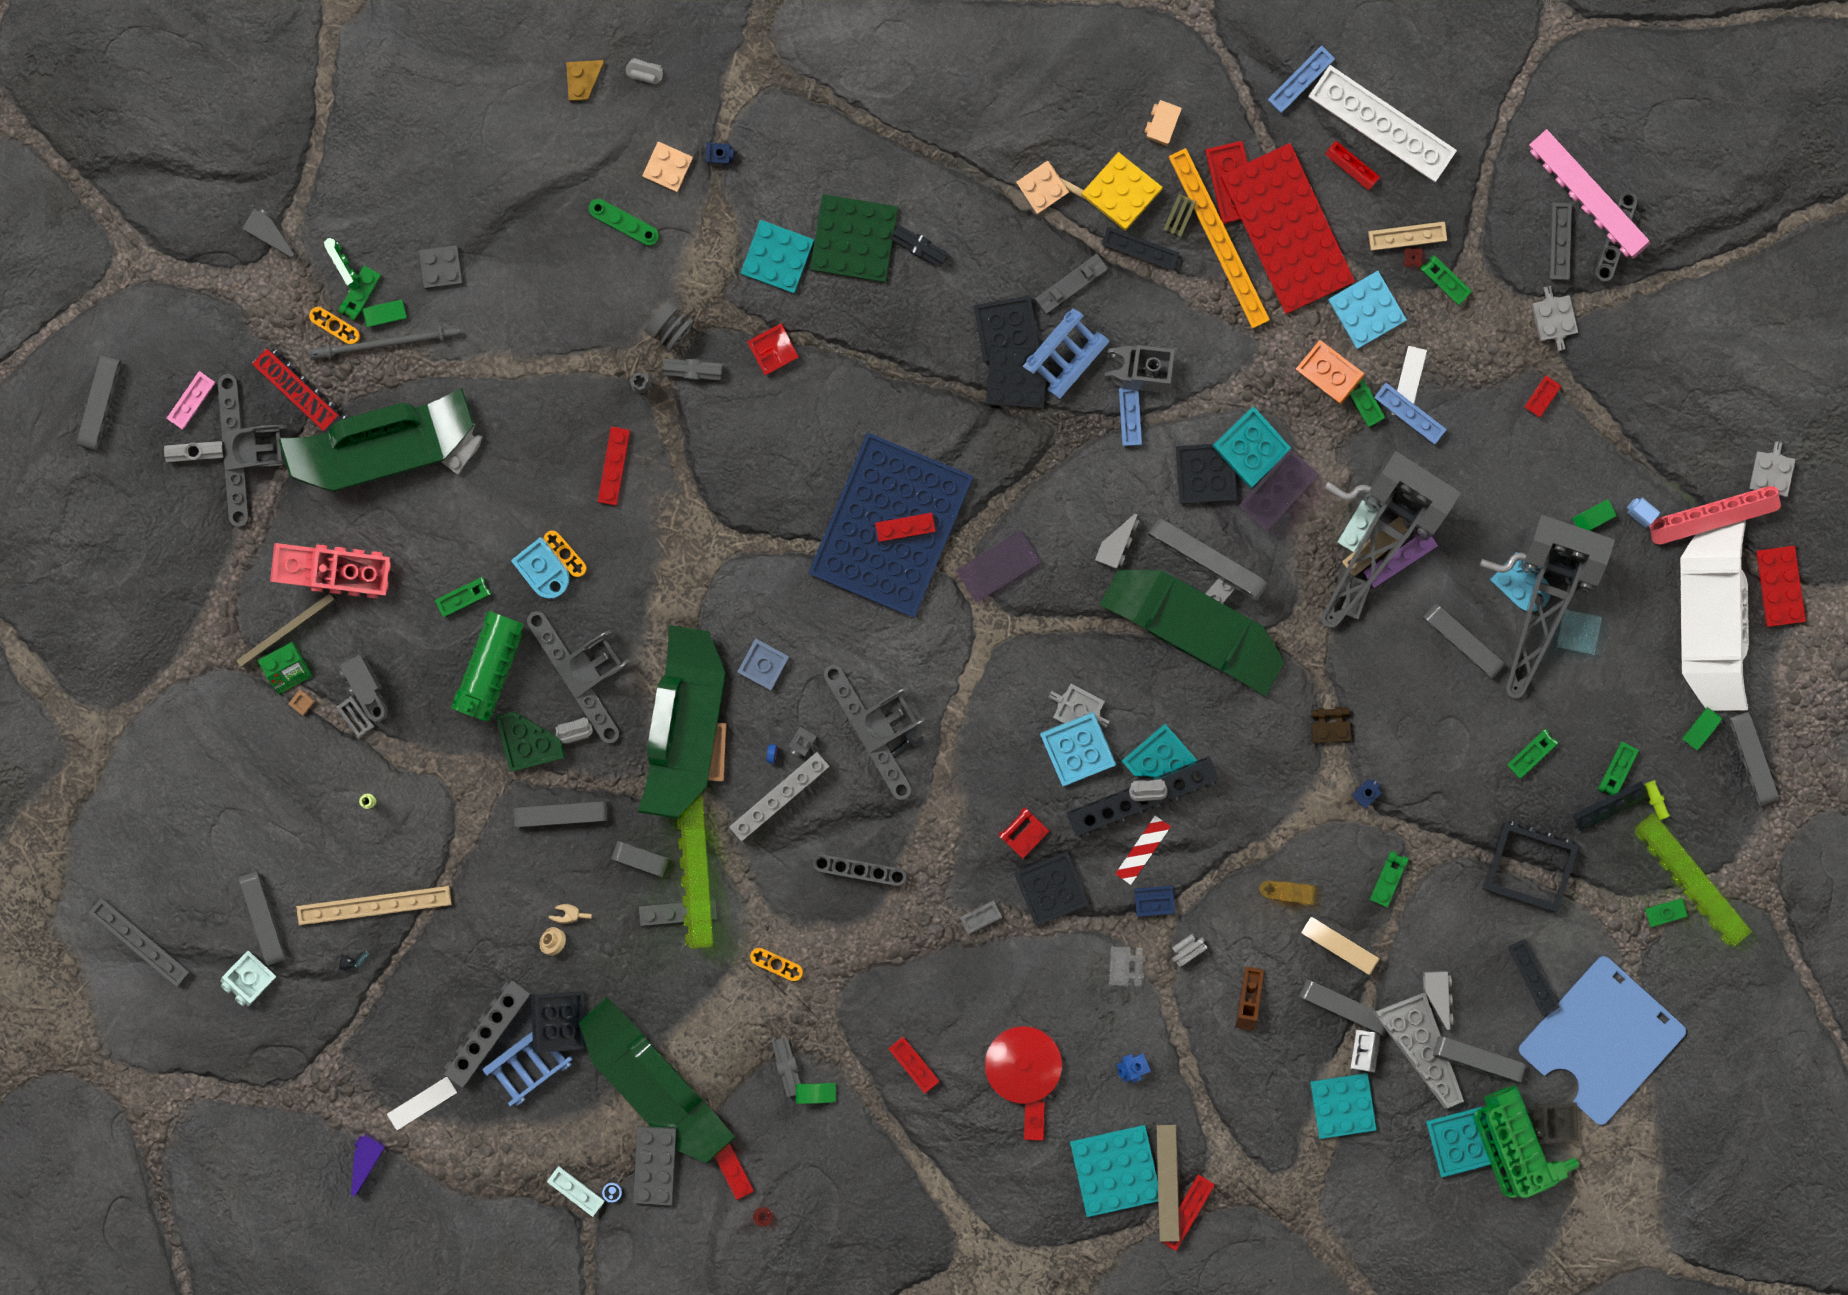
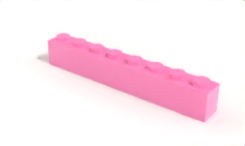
(1589, 194)

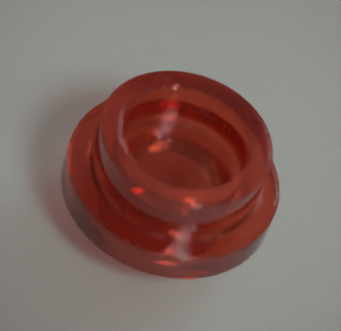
(758, 1221)

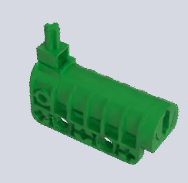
(488, 667)
(1517, 1146)

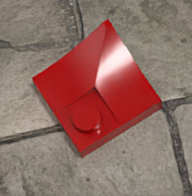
(773, 349)

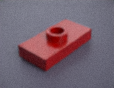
(1542, 396)
(1034, 1121)

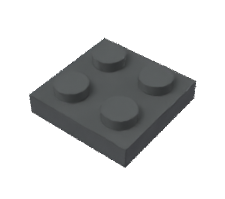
(440, 266)

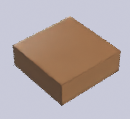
(301, 702)

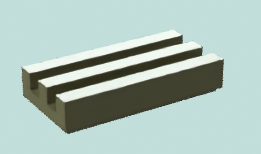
(1173, 229)

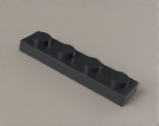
(1140, 248)
(1610, 806)
(1533, 977)

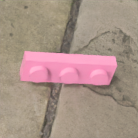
(191, 400)

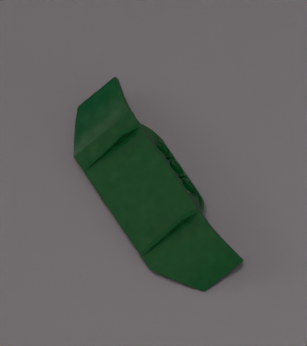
(379, 443)
(1196, 625)
(683, 723)
(651, 1083)

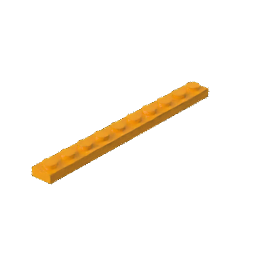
(1219, 238)

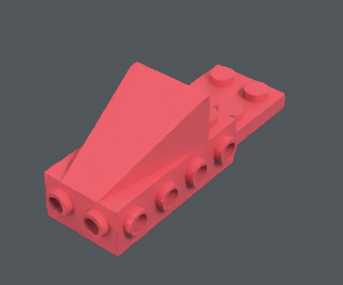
(331, 569)

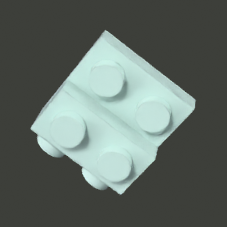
(247, 979)

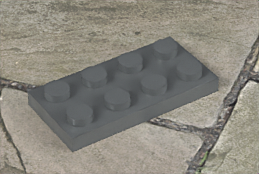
(654, 1165)

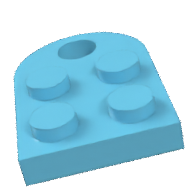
(542, 567)
(1518, 586)

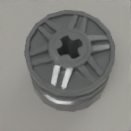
(670, 326)

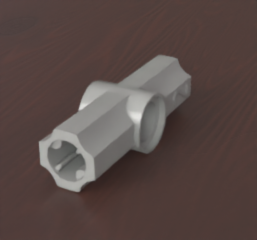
(181, 452)

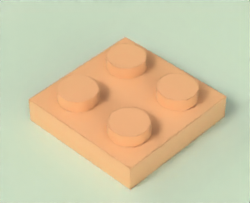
(667, 167)
(1042, 187)

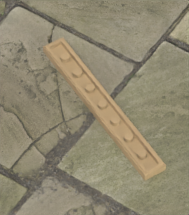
(374, 905)

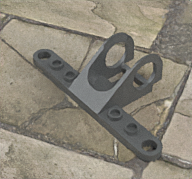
(241, 449)
(579, 672)
(874, 728)

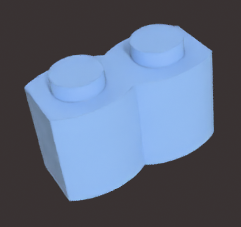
(1642, 511)

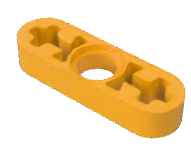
(319, 322)
(578, 561)
(787, 975)

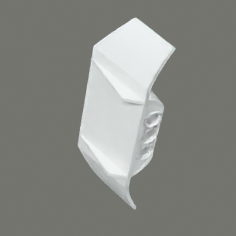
(1715, 617)

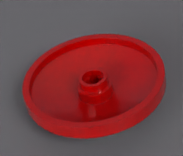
(1023, 1065)

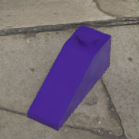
(365, 1158)

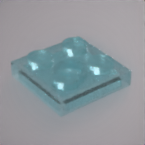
(1579, 632)

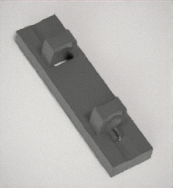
(1071, 284)

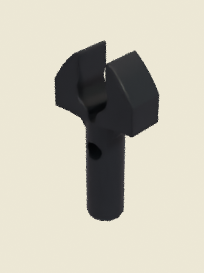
(906, 744)

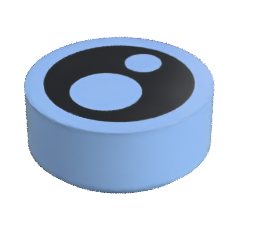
(612, 1192)

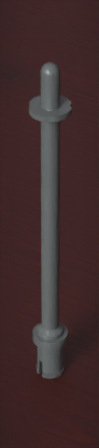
(330, 351)

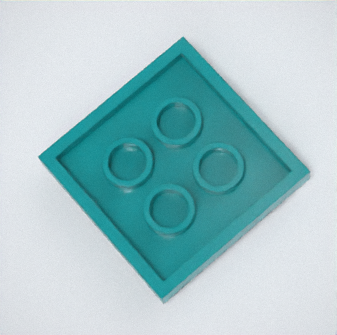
(777, 256)
(1251, 447)
(1343, 1105)
(1458, 1142)

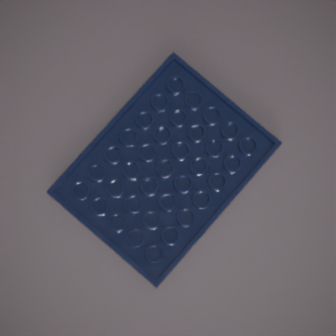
(881, 487)

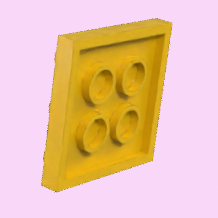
(1121, 191)

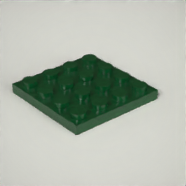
(853, 238)

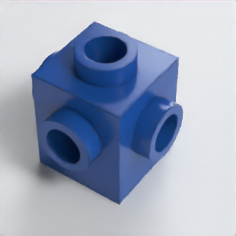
(1133, 1067)

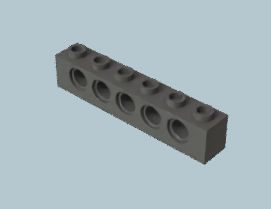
(462, 1076)

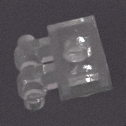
(1119, 966)

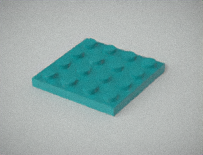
(1115, 1170)

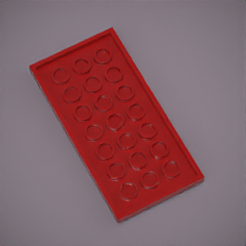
(1287, 228)

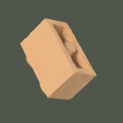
(1163, 122)

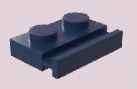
(1154, 901)

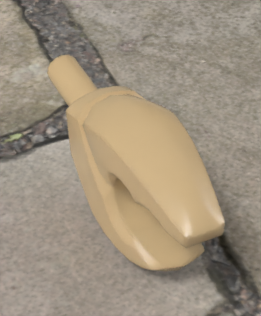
(571, 914)

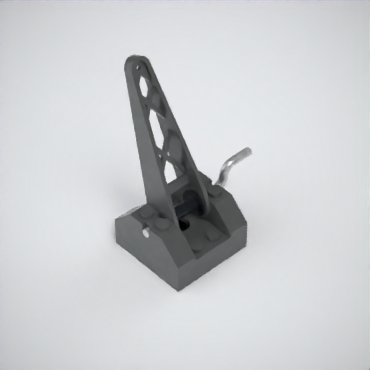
(1409, 494)
(1544, 544)

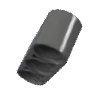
(640, 858)

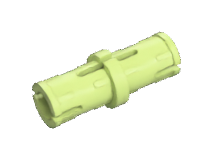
(372, 801)

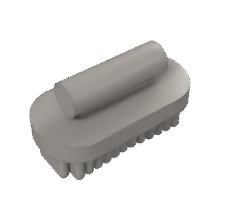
(644, 71)
(574, 731)
(1148, 790)
(1188, 949)

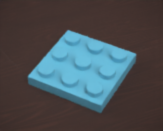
(1367, 310)
(1078, 748)

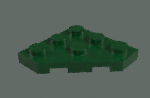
(527, 742)

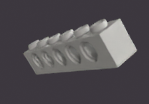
(779, 796)

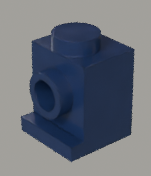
(712, 158)
(1359, 793)

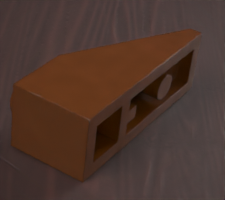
(1249, 998)

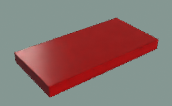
(1221, 160)

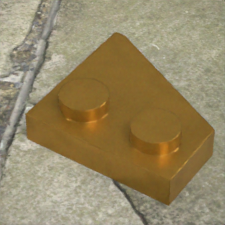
(582, 78)

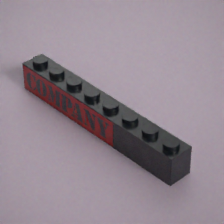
(296, 389)

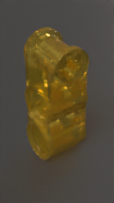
(1289, 892)

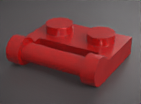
(1028, 837)

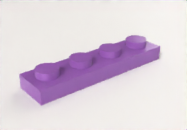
(1402, 558)

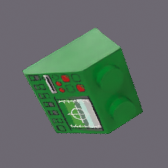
(285, 668)

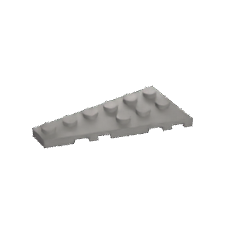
(1416, 1033)

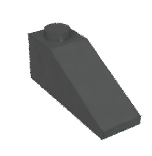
(266, 230)

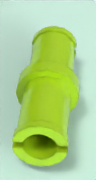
(1656, 800)

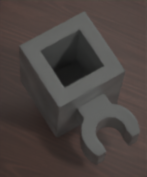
(802, 742)

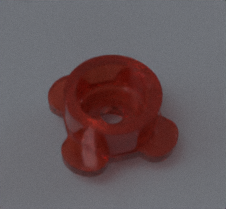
(1408, 257)

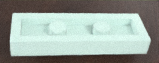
(1357, 527)
(575, 1191)

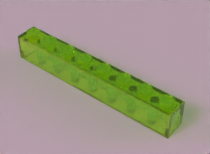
(695, 876)
(1692, 879)

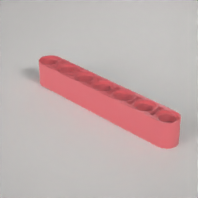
(1715, 515)

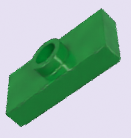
(1665, 912)

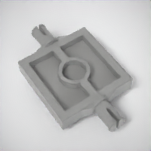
(1554, 318)
(1772, 470)
(1077, 704)

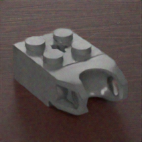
(1143, 368)
(364, 686)

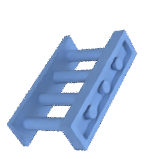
(1078, 364)
(510, 1057)

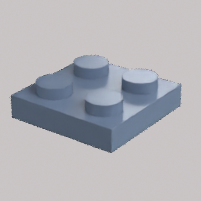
(763, 664)

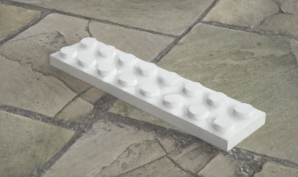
(1382, 123)

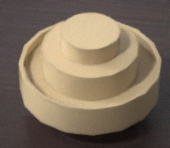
(552, 941)

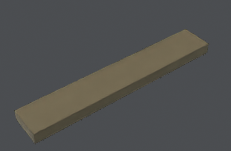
(286, 630)
(1168, 1183)

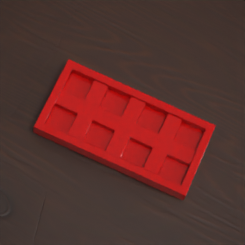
(1780, 586)

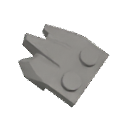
(463, 452)

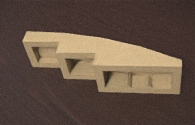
(1340, 945)

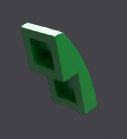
(384, 313)
(1595, 516)
(1702, 728)
(815, 1093)

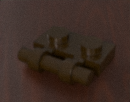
(1330, 731)

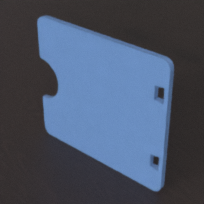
(1604, 1037)

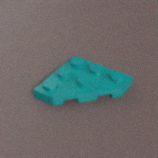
(1158, 754)

